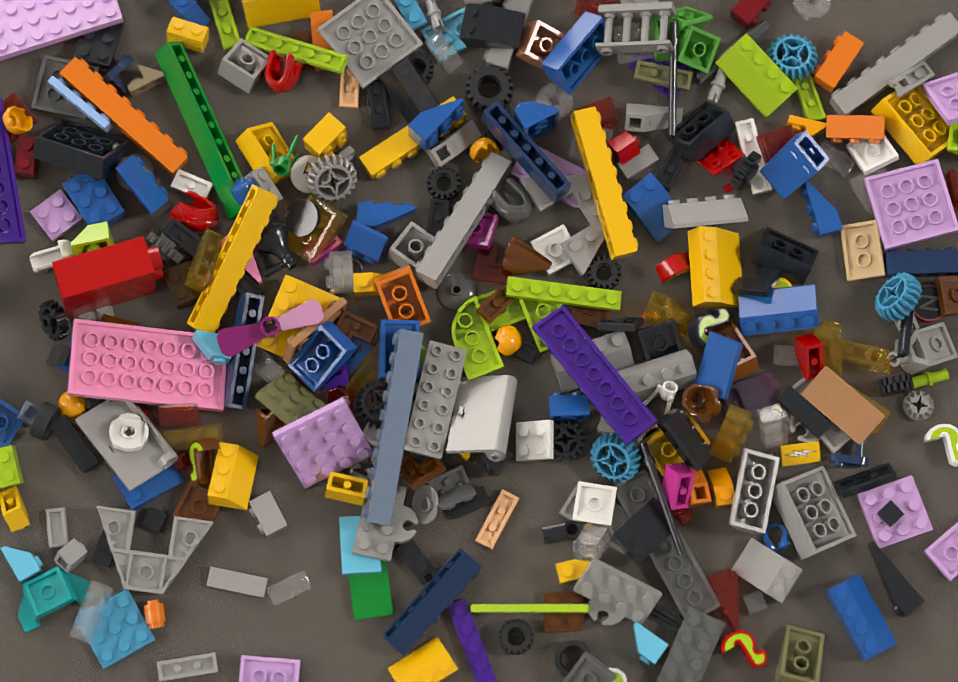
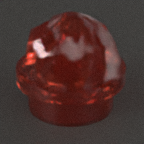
(183, 461)
(683, 516)

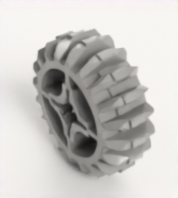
(320, 177)

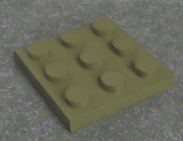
(288, 398)

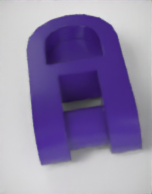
(339, 378)

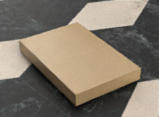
(862, 251)

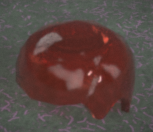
(339, 392)

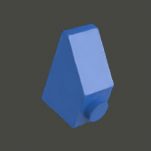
(189, 11)

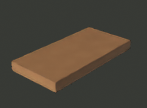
(843, 405)

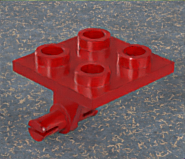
(722, 159)

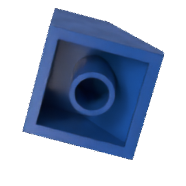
(366, 243)
(569, 407)

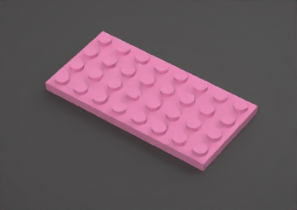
(142, 366)

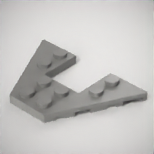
(584, 244)
(149, 570)

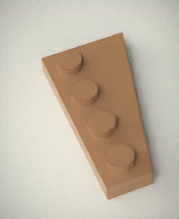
(296, 342)

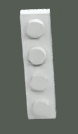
(746, 135)

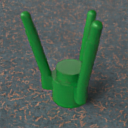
(282, 164)

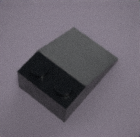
(491, 27)
(643, 531)

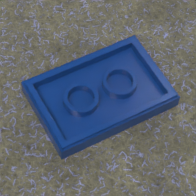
(719, 363)

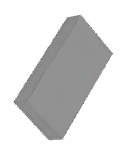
(639, 163)
(57, 527)

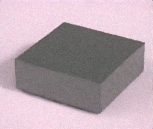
(754, 602)

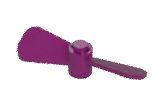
(239, 338)

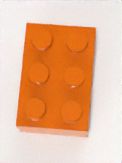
(401, 296)

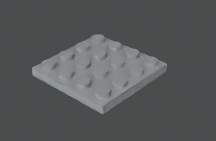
(372, 38)

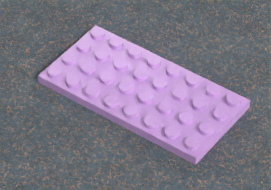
(40, 23)

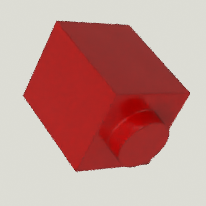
(624, 147)

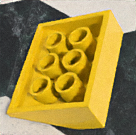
(277, 11)
(914, 124)
(714, 266)
(290, 295)

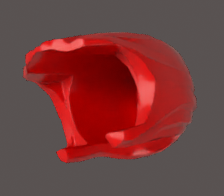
(282, 72)
(197, 215)

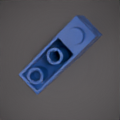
(381, 215)
(824, 215)

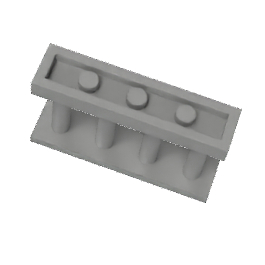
(628, 12)

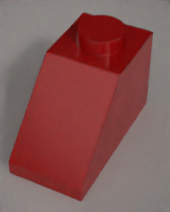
(809, 355)

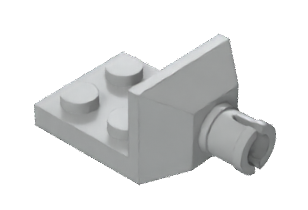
(927, 348)

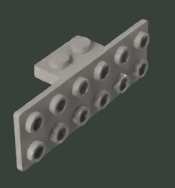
(434, 399)

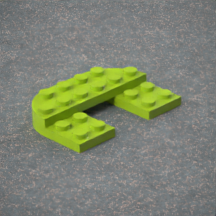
(475, 335)

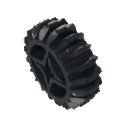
(375, 397)

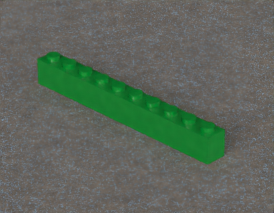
(201, 123)

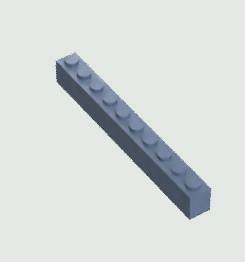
(393, 427)

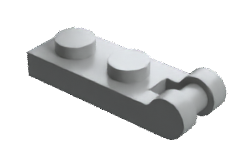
(911, 78)

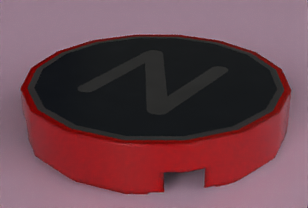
(928, 308)

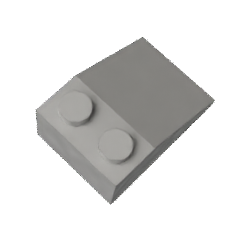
(766, 570)

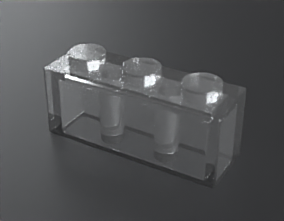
(91, 612)

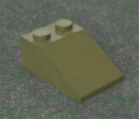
(800, 656)

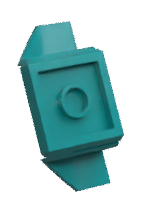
(49, 593)

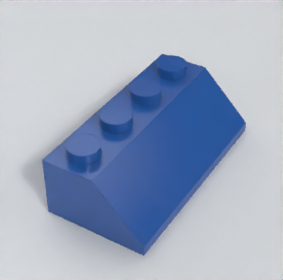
(576, 53)
(781, 311)
(860, 617)

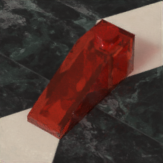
(727, 591)

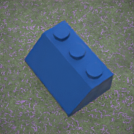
(536, 118)
(142, 184)

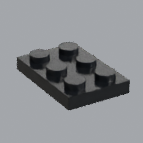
(99, 46)

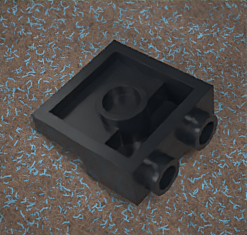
(659, 340)

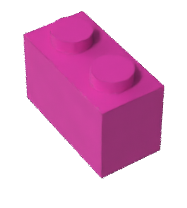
(678, 485)

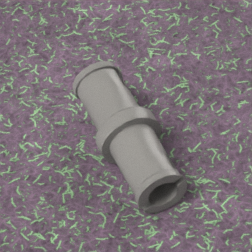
(434, 15)
(717, 87)

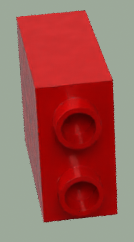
(107, 276)

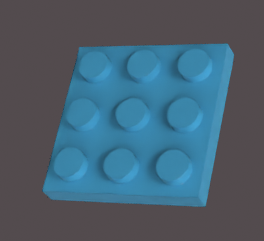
(120, 630)

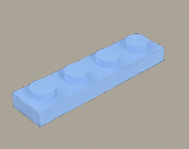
(75, 99)

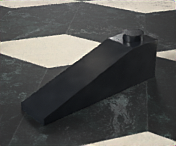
(899, 590)

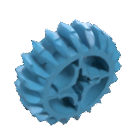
(793, 50)
(898, 297)
(611, 463)

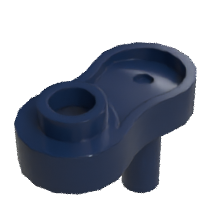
(111, 76)
(841, 460)

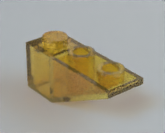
(663, 308)

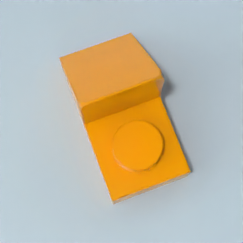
(800, 124)

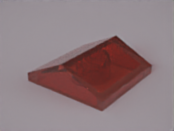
(179, 415)

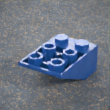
(434, 122)
(794, 164)

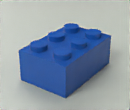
(94, 200)

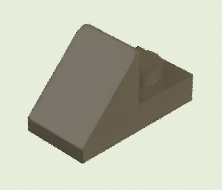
(150, 79)

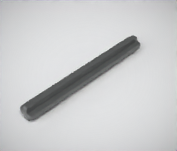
(754, 33)

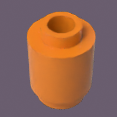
(154, 614)

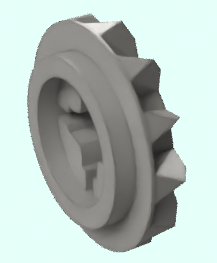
(911, 410)

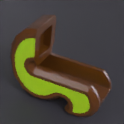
(201, 459)

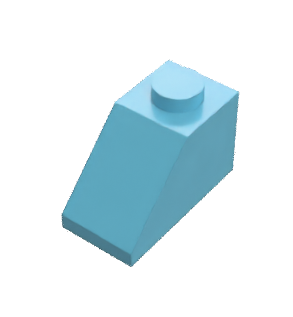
(209, 347)
(23, 563)
(648, 645)

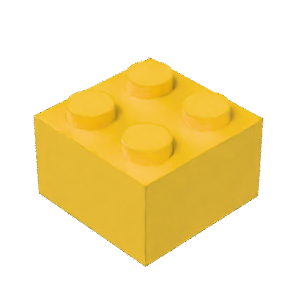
(325, 137)

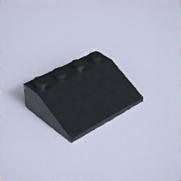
(80, 149)

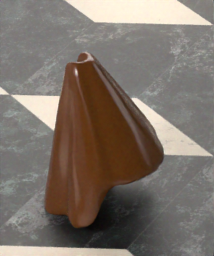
(524, 259)
(701, 402)
(266, 424)

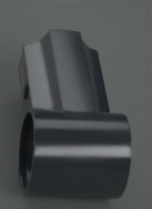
(559, 533)

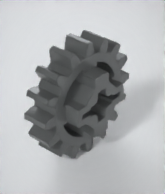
(166, 247)

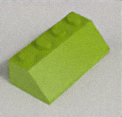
(756, 75)

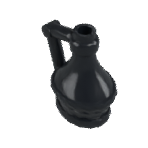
(274, 242)

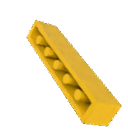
(395, 149)

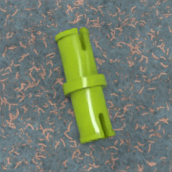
(930, 378)

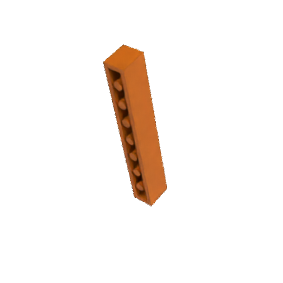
(124, 117)

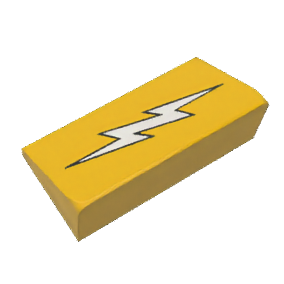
(800, 453)

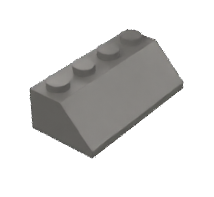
(705, 212)
(614, 348)
(648, 375)
(754, 492)

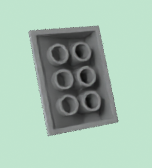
(812, 512)

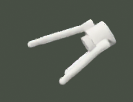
(667, 393)

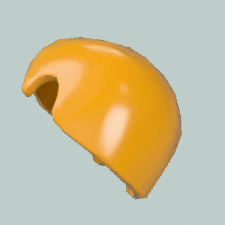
(16, 121)
(482, 148)
(509, 340)
(72, 406)

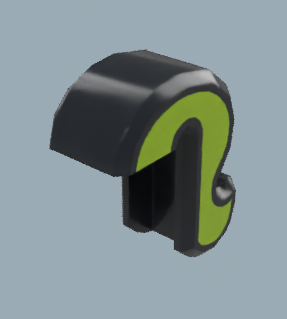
(701, 322)

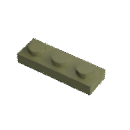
(659, 75)

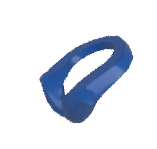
(784, 540)

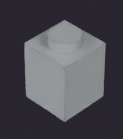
(70, 555)

